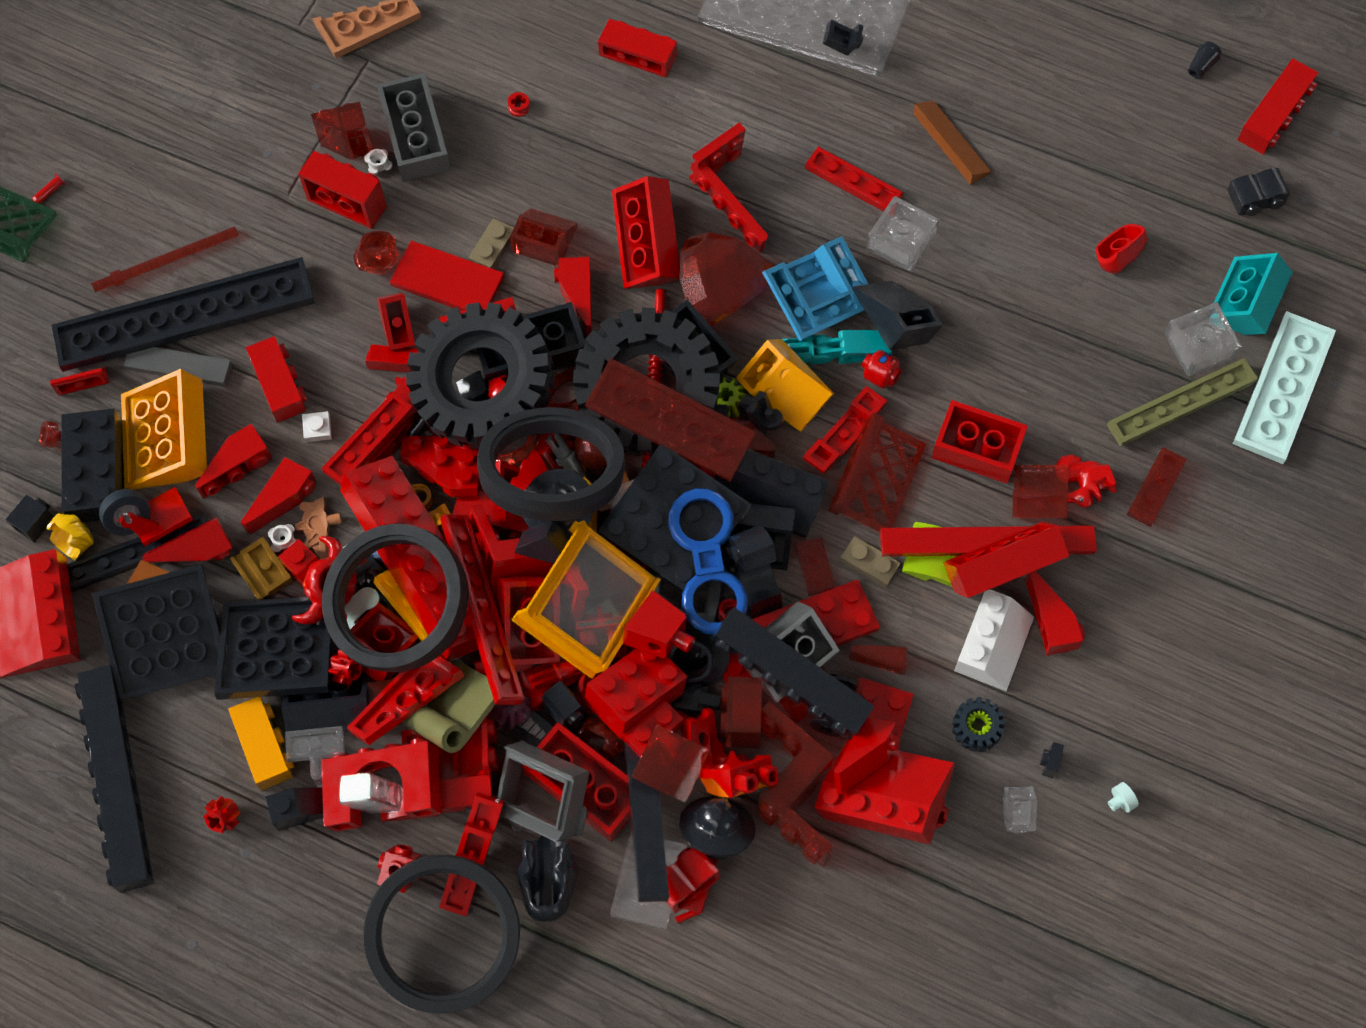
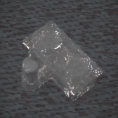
(314, 746)

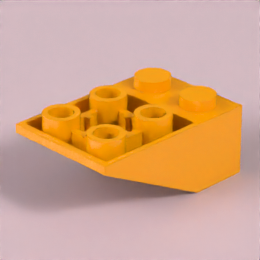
(787, 381)

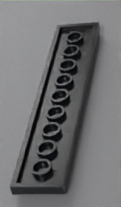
(182, 314)

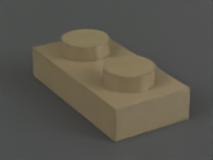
(492, 244)
(870, 562)

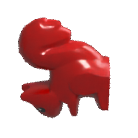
(1091, 478)

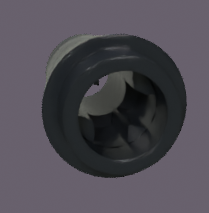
(1206, 56)

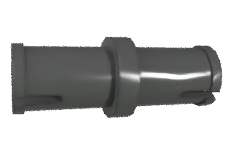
(565, 456)

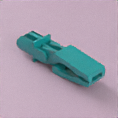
(849, 348)

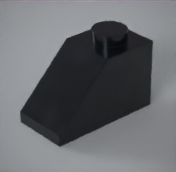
(295, 807)

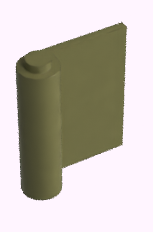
(456, 712)

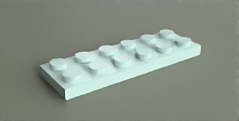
(1284, 387)

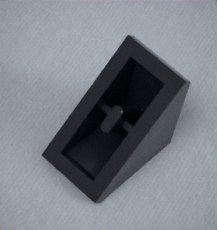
(543, 542)

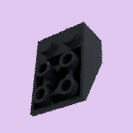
(898, 314)

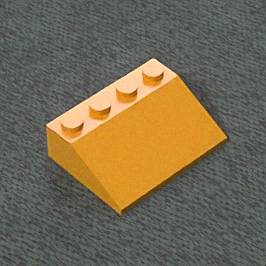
(164, 431)

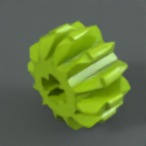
(733, 394)

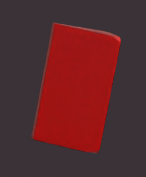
(381, 358)
(80, 381)

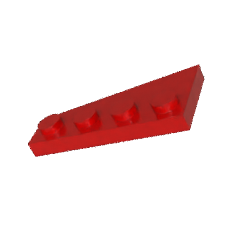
(403, 698)

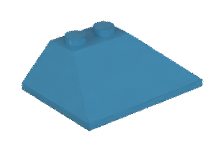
(818, 288)

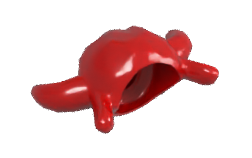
(315, 580)

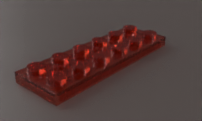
(670, 419)

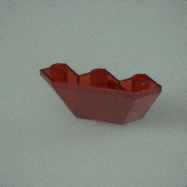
(720, 274)

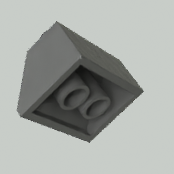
(804, 633)

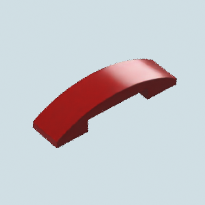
(843, 435)

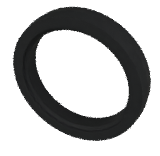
(551, 506)
(344, 567)
(373, 934)

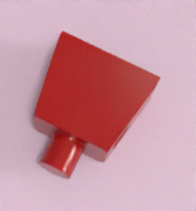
(657, 628)

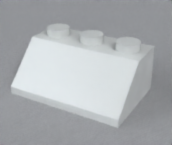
(995, 640)

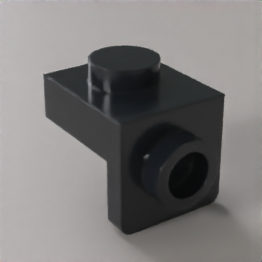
(843, 38)

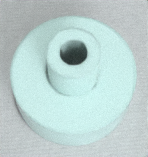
(1123, 798)

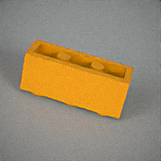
(261, 742)

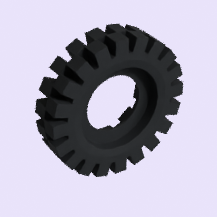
(489, 328)
(652, 335)

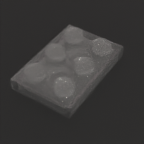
(625, 902)

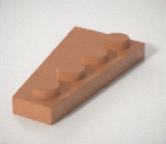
(355, 29)

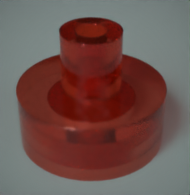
(49, 434)

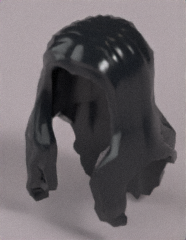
(546, 878)

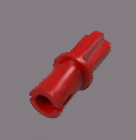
(553, 675)

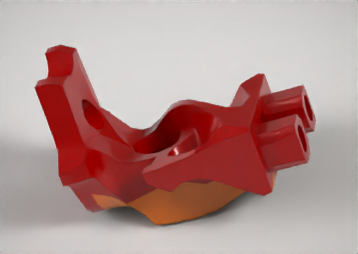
(724, 773)

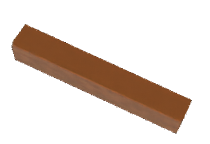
(950, 141)

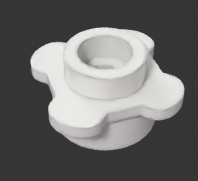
(378, 155)
(278, 532)

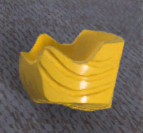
(70, 535)

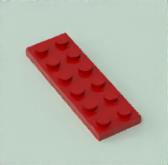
(841, 610)

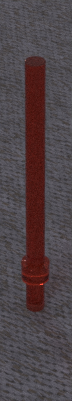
(118, 277)

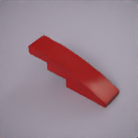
(455, 796)
(474, 846)

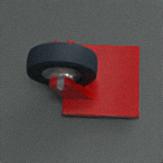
(129, 513)

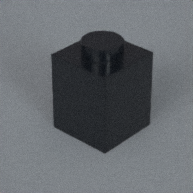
(30, 517)

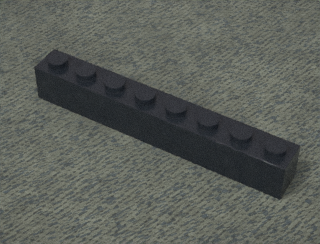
(115, 781)

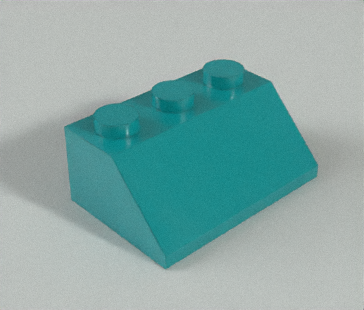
(1253, 291)

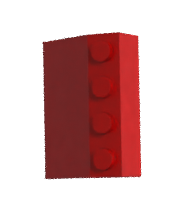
(36, 614)
(894, 800)

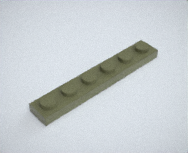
(1182, 402)

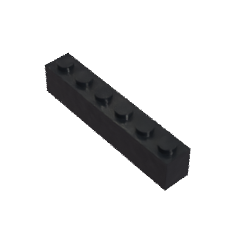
(792, 672)

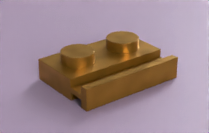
(261, 569)

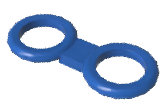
(706, 556)

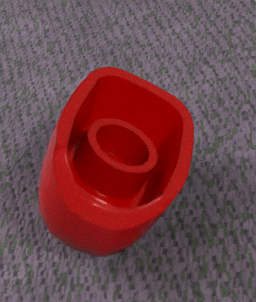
(1121, 247)

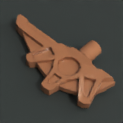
(316, 524)

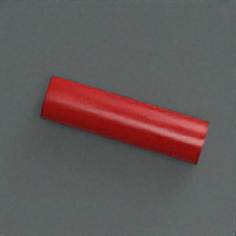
(685, 916)

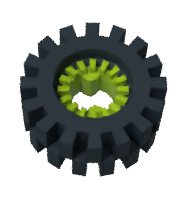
(981, 710)

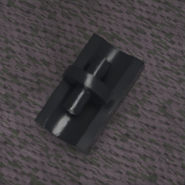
(760, 412)

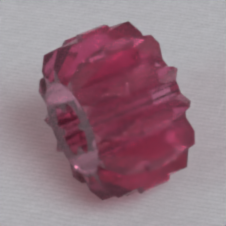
(511, 715)

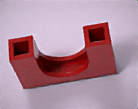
(419, 773)

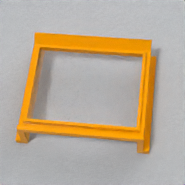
(587, 601)

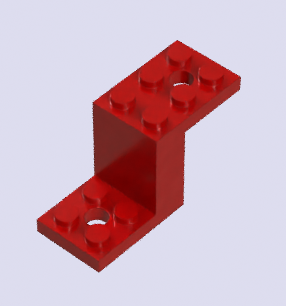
(500, 556)

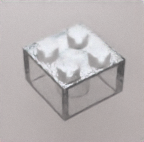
(902, 234)
(1202, 339)

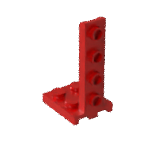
(706, 166)

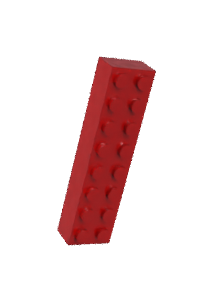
(384, 496)

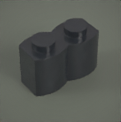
(1258, 192)
(564, 707)

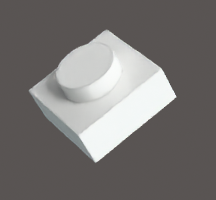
(316, 426)

